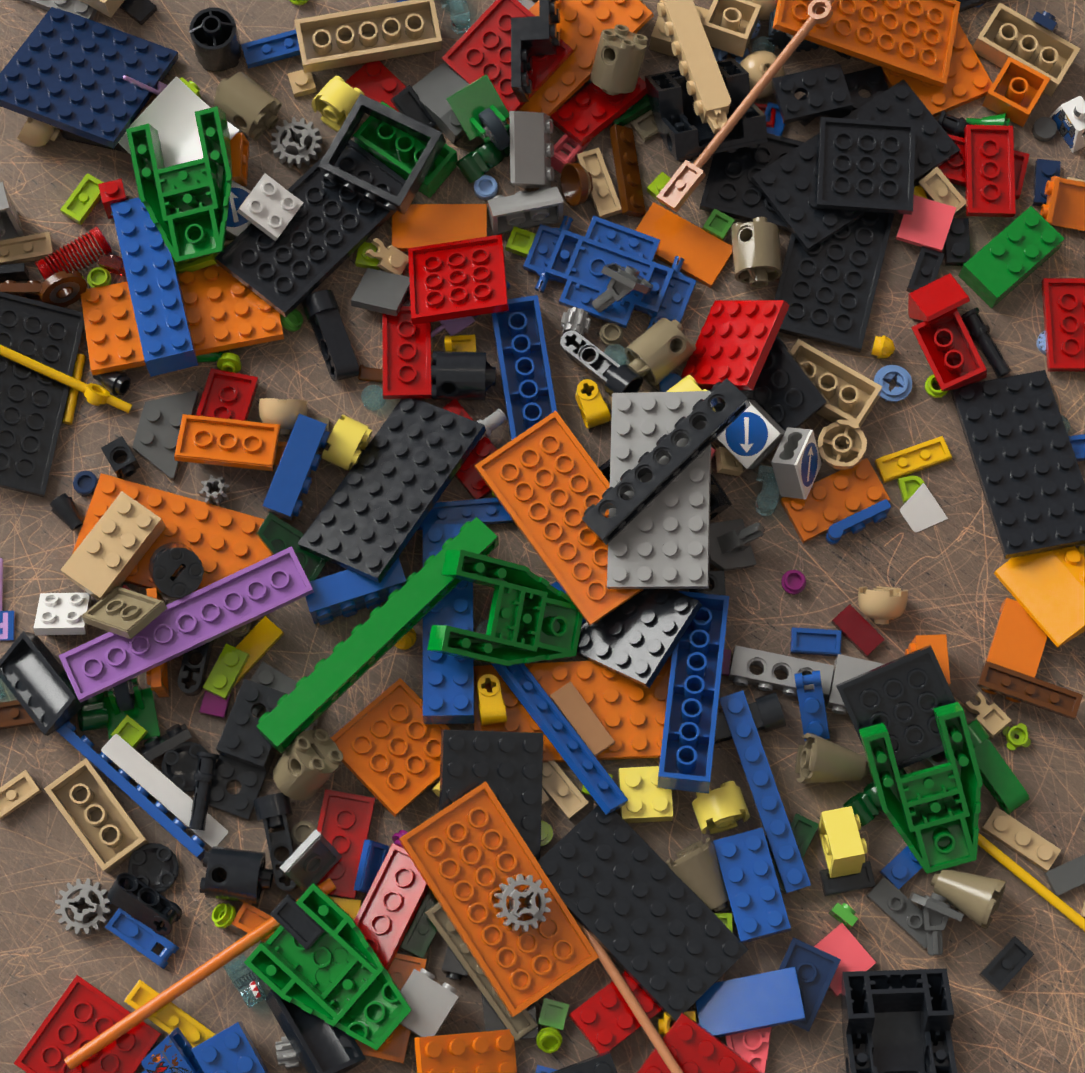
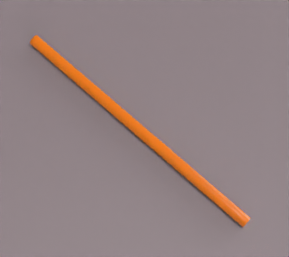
(179, 988)

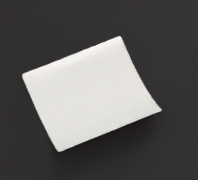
(176, 123)

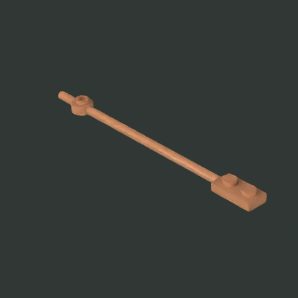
(690, 175)
(633, 1003)

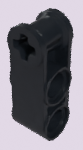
(144, 903)

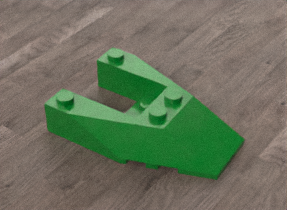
(188, 198)
(525, 620)
(935, 806)

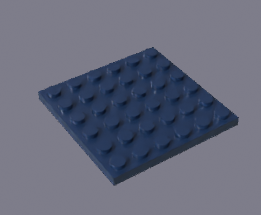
(74, 75)

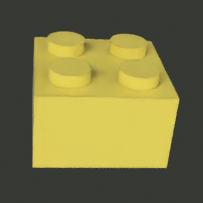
(645, 799)
(841, 841)

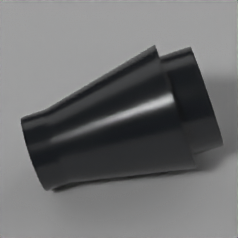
(114, 381)
(66, 510)

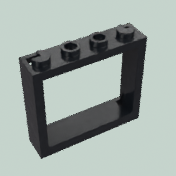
(400, 121)

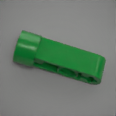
(995, 772)

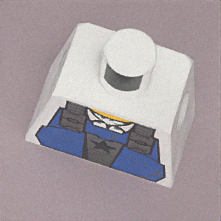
(1071, 123)

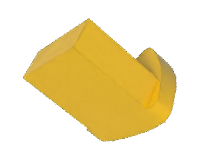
(460, 343)

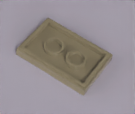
(124, 612)

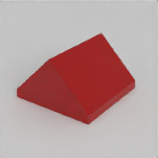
(936, 299)

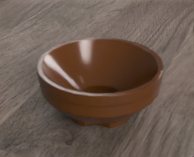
(575, 184)

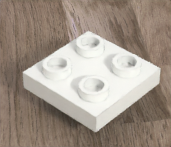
(269, 207)
(61, 613)

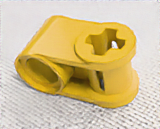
(593, 407)
(490, 704)

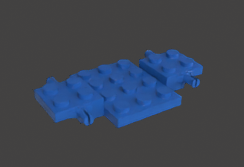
(579, 262)

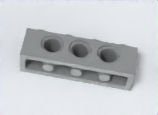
(770, 662)

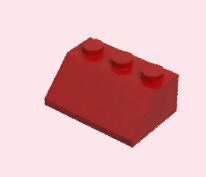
(950, 351)

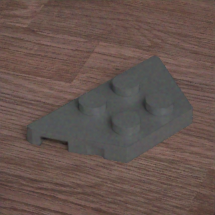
(160, 428)

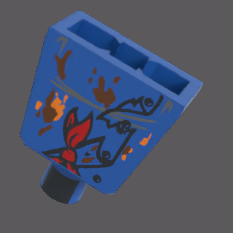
(172, 1056)

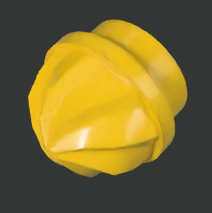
(882, 347)
(407, 640)

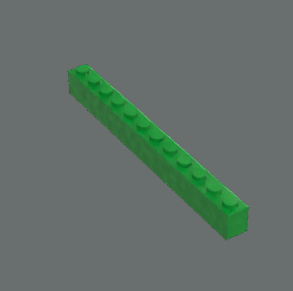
(370, 640)

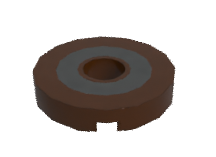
(63, 288)

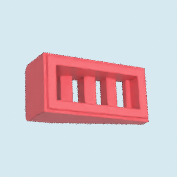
(560, 158)

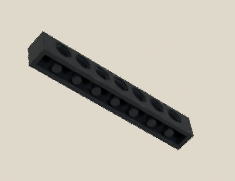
(663, 475)

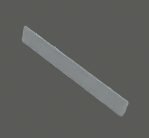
(160, 787)

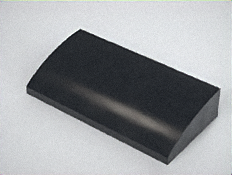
(39, 683)
(315, 1041)

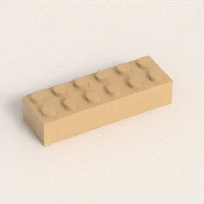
(368, 34)

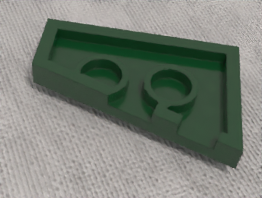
(279, 535)

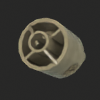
(618, 60)
(247, 105)
(756, 252)
(659, 350)
(307, 764)

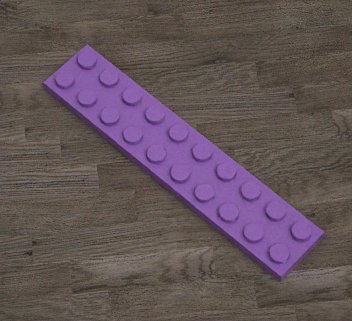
(187, 624)

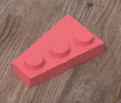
(752, 1046)

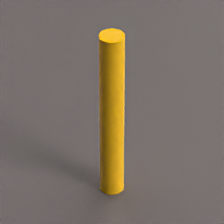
(73, 393)

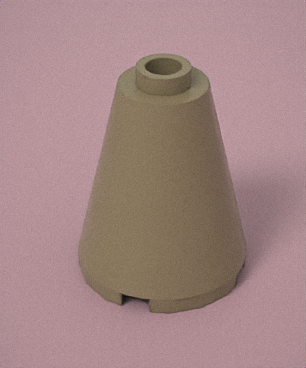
(828, 762)
(701, 872)
(970, 894)

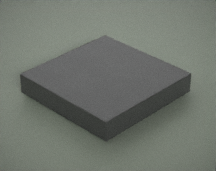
(381, 292)
(311, 861)

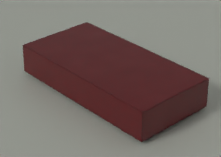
(857, 630)

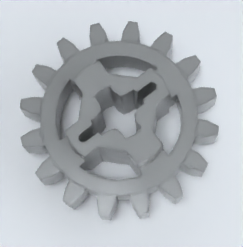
(303, 135)
(85, 896)
(531, 910)

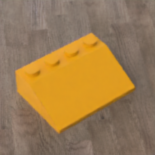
(1050, 590)

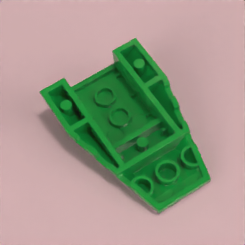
(336, 977)

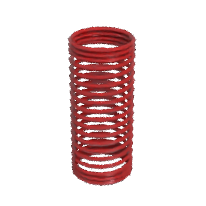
(42, 264)

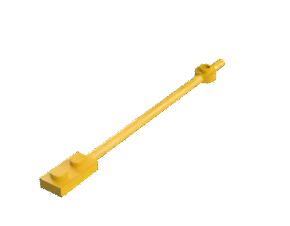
(94, 393)
(1031, 882)

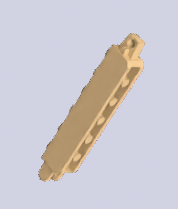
(696, 61)

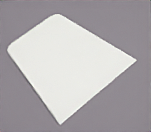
(922, 510)

